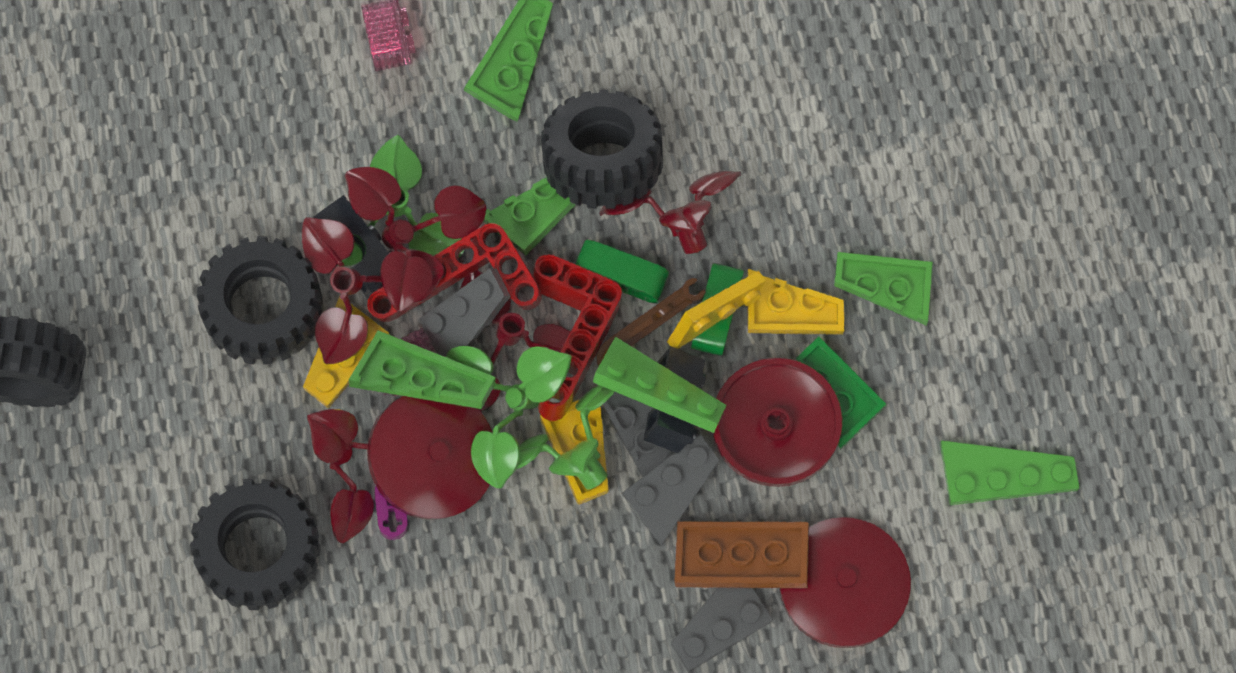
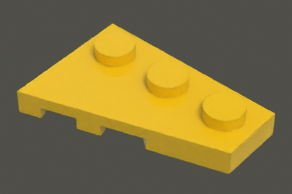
(715, 309)
(794, 310)
(329, 380)
(566, 435)

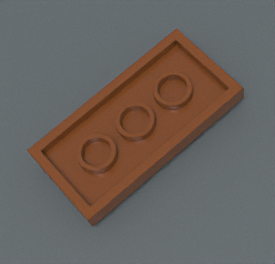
(742, 554)

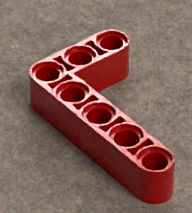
(456, 271)
(582, 334)

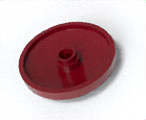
(778, 422)
(424, 457)
(854, 584)

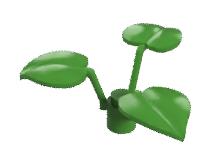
(406, 168)
(541, 375)
(580, 460)

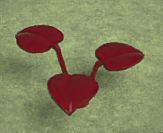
(688, 219)
(403, 276)
(336, 330)
(511, 331)
(332, 443)

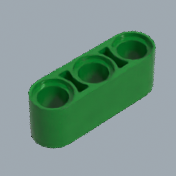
(633, 274)
(714, 338)

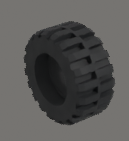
(607, 178)
(249, 262)
(39, 363)
(233, 508)

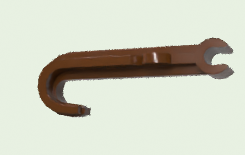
(653, 318)

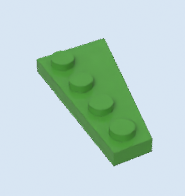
(509, 62)
(415, 372)
(652, 384)
(997, 473)

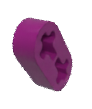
(383, 518)

